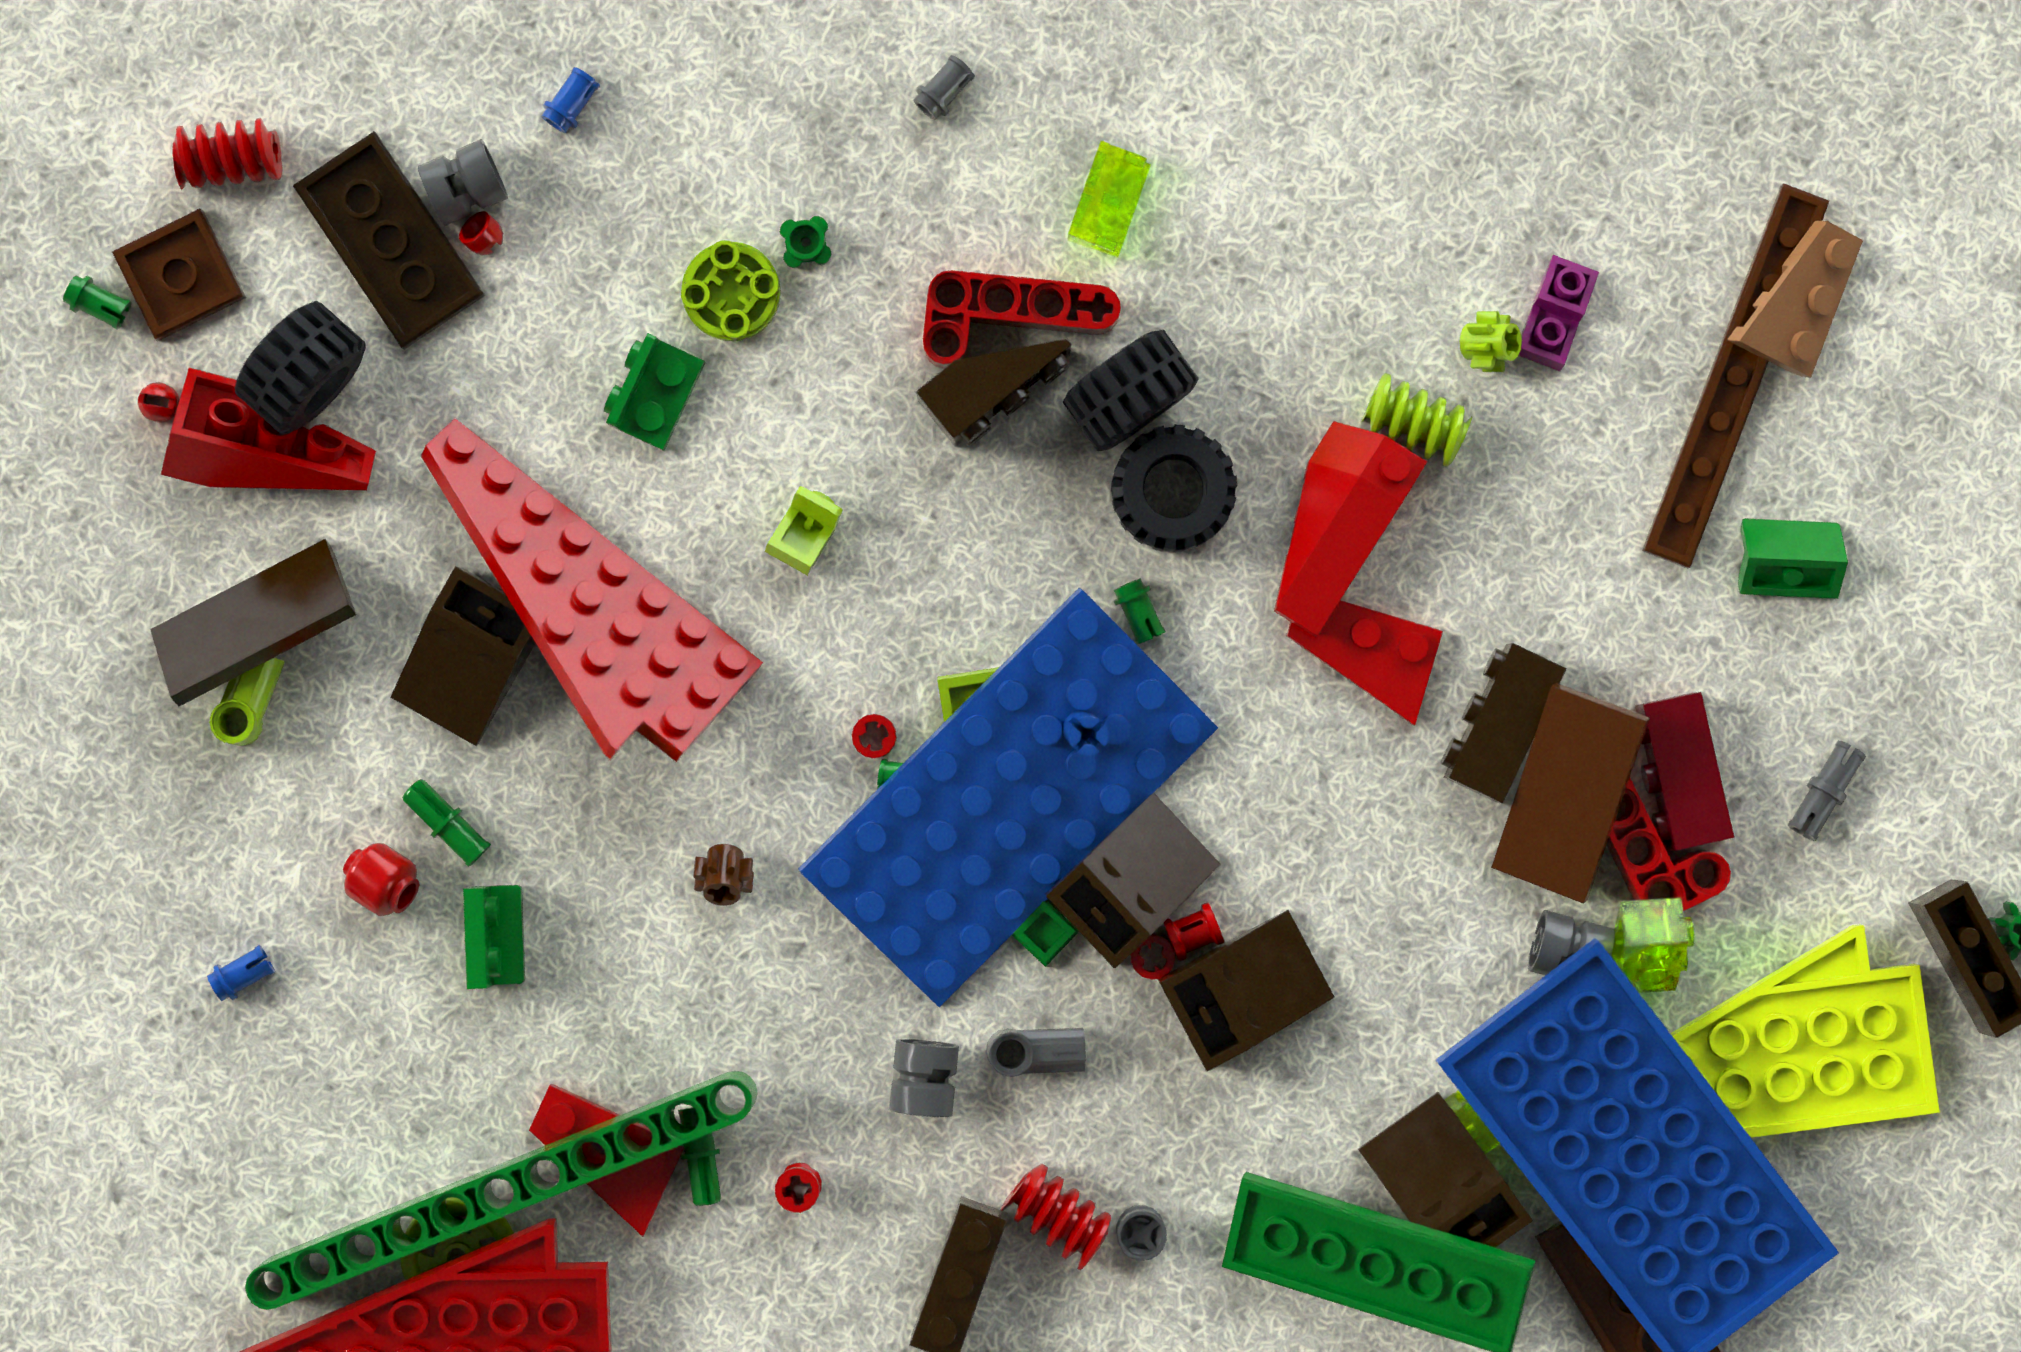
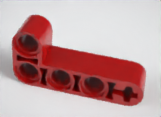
(1021, 314)
(1657, 864)

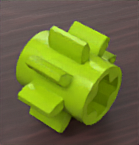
(1490, 341)

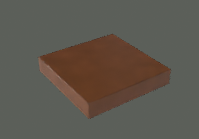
(178, 274)

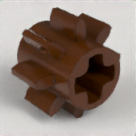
(723, 874)

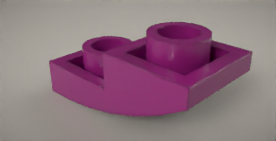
(1557, 312)

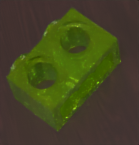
(1652, 943)

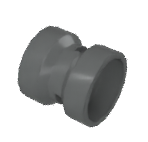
(1146, 1239)

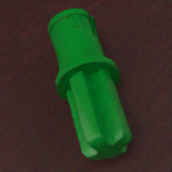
(445, 822)
(701, 1162)

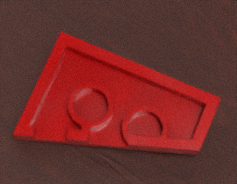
(1377, 653)
(629, 1191)

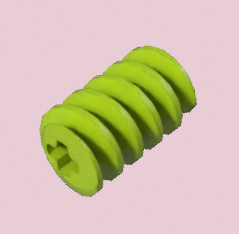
(1417, 419)

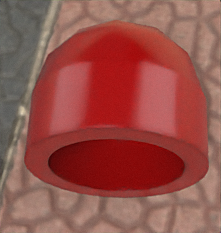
(481, 233)
(155, 412)

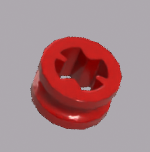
(860, 729)
(1167, 952)

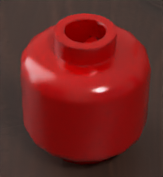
(380, 879)

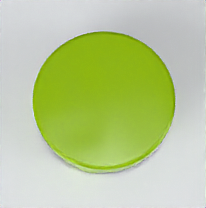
(731, 291)

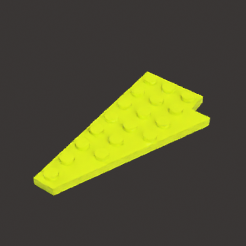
(1819, 1043)

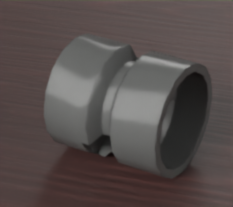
(478, 175)
(1560, 938)
(924, 1078)

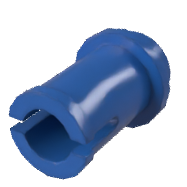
(570, 100)
(238, 974)

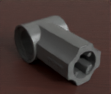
(1042, 1051)

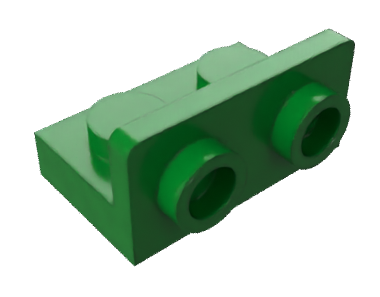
(653, 391)
(494, 935)

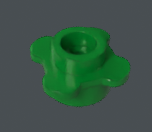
(795, 232)

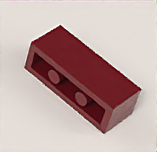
(1683, 773)

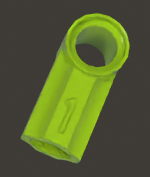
(252, 695)

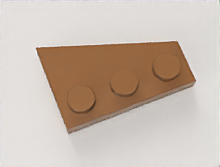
(1801, 305)

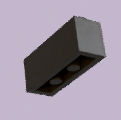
(1501, 722)
(1971, 956)
(959, 1277)

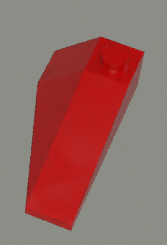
(229, 445)
(1344, 507)

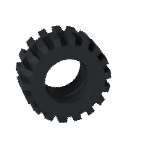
(300, 367)
(1130, 390)
(1182, 445)

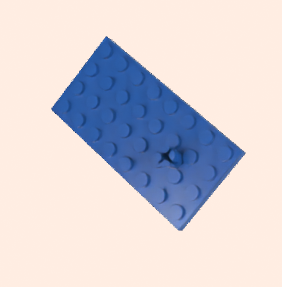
(1008, 797)
(1637, 1154)

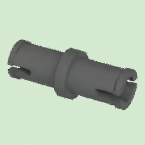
(1826, 790)

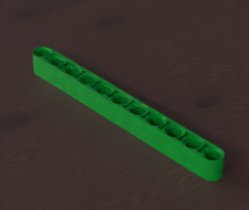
(482, 1204)

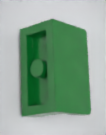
(1792, 558)

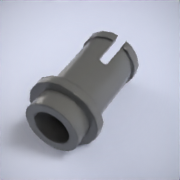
(943, 88)

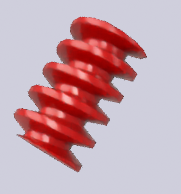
(226, 155)
(1059, 1214)

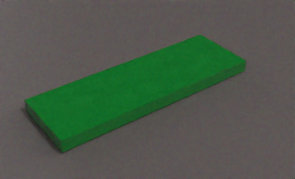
(1378, 1263)

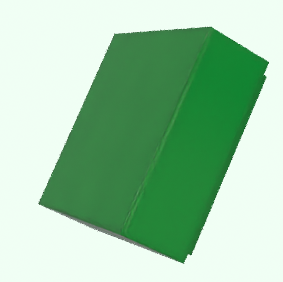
(1045, 932)

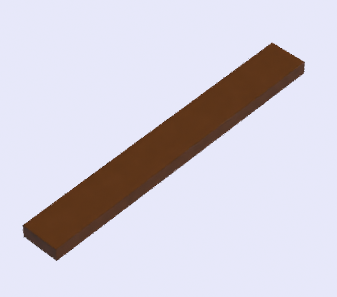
(1727, 392)

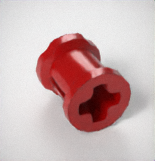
(1193, 931)
(789, 1200)

